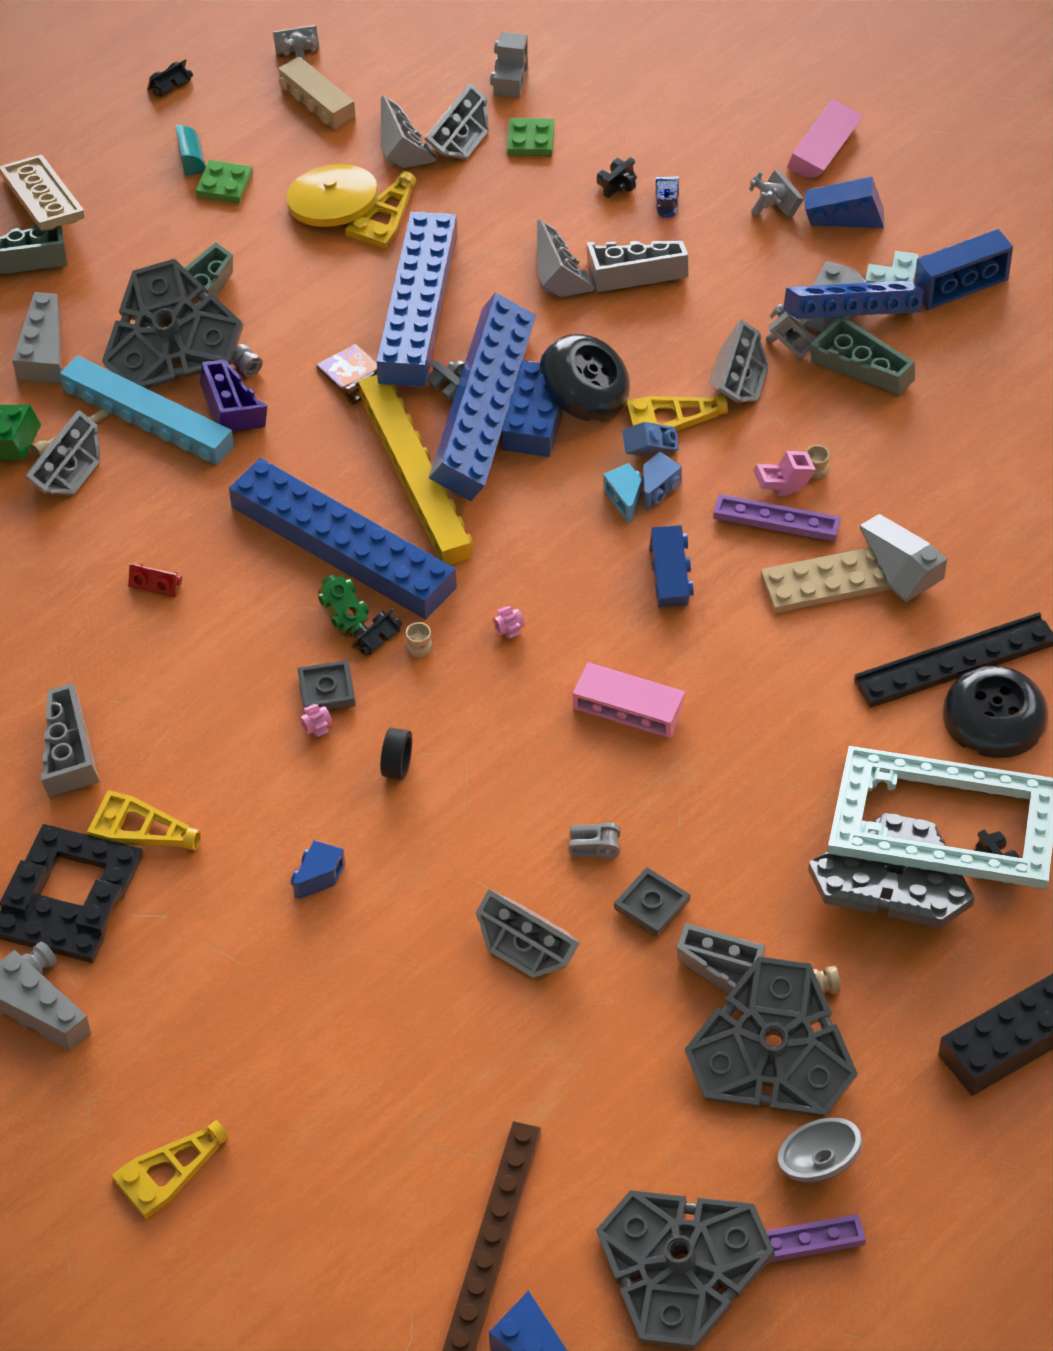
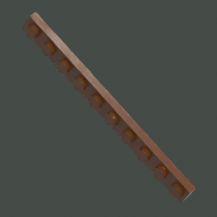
(492, 1238)

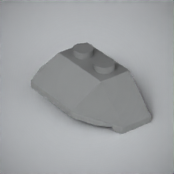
(460, 125)
(830, 275)
(741, 365)
(67, 458)
(523, 936)

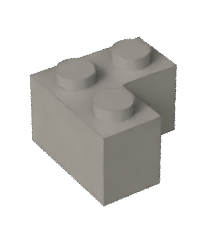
(510, 64)

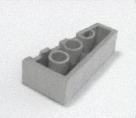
(636, 263)
(40, 346)
(68, 748)
(39, 1004)

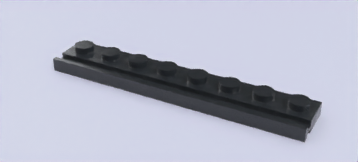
(954, 659)

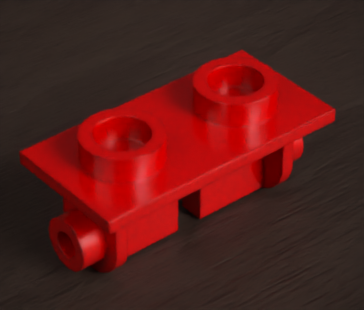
(153, 580)

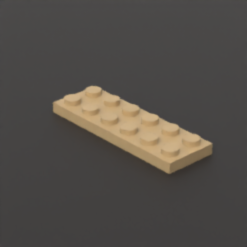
(42, 192)
(823, 580)

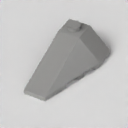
(400, 139)
(558, 266)
(906, 559)

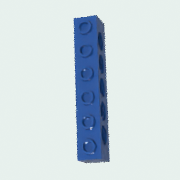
(853, 299)

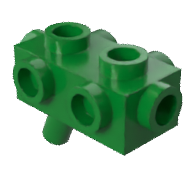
(338, 597)

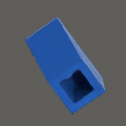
(319, 869)

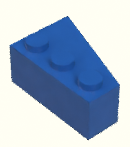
(845, 204)
(670, 565)
(524, 1329)

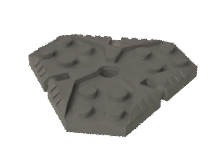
(196, 334)
(904, 891)
(805, 1070)
(678, 1297)

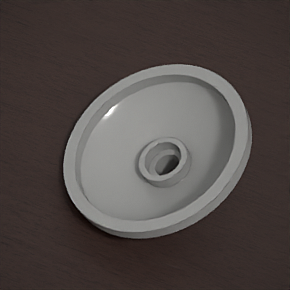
(820, 1150)

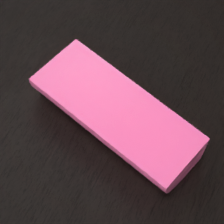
(823, 140)
(628, 699)

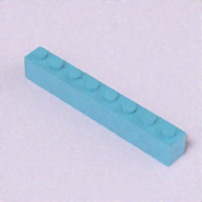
(147, 410)

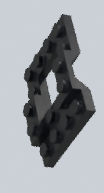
(62, 925)

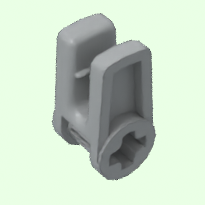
(593, 840)

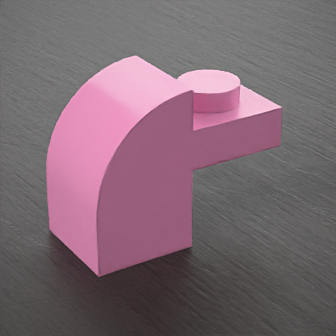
(788, 476)

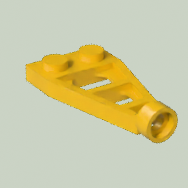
(378, 233)
(643, 409)
(114, 811)
(140, 1187)

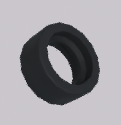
(396, 753)

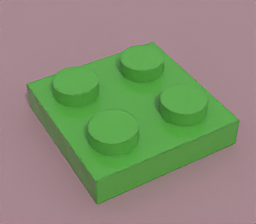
(530, 137)
(224, 181)

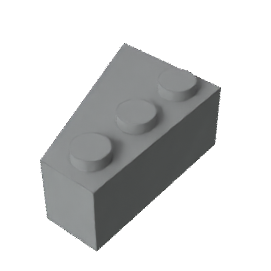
(717, 955)

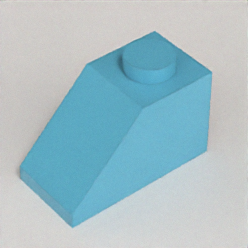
(623, 489)

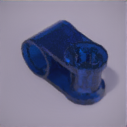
(667, 196)

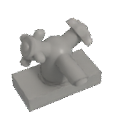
(296, 40)
(776, 191)
(789, 332)

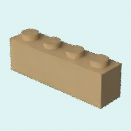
(316, 93)

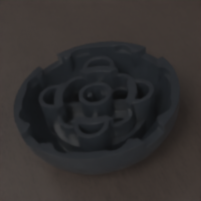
(585, 377)
(979, 716)

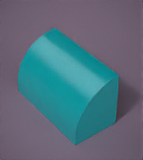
(190, 150)

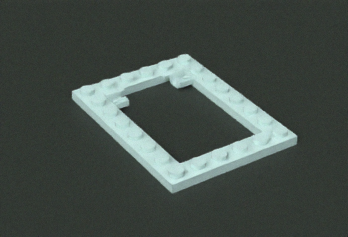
(869, 766)

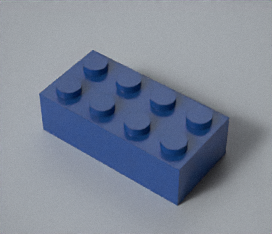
(963, 268)
(532, 415)

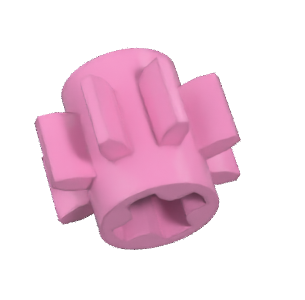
(508, 622)
(316, 720)

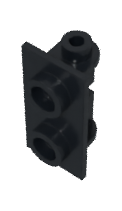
(161, 81)
(368, 637)

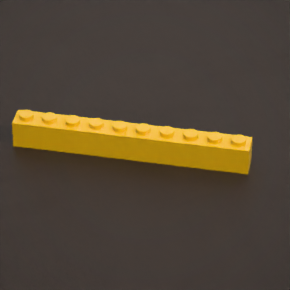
(413, 469)

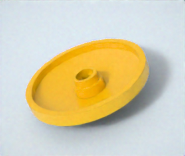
(332, 195)

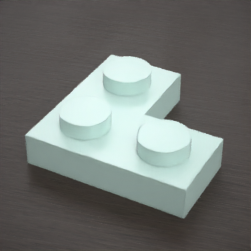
(902, 269)

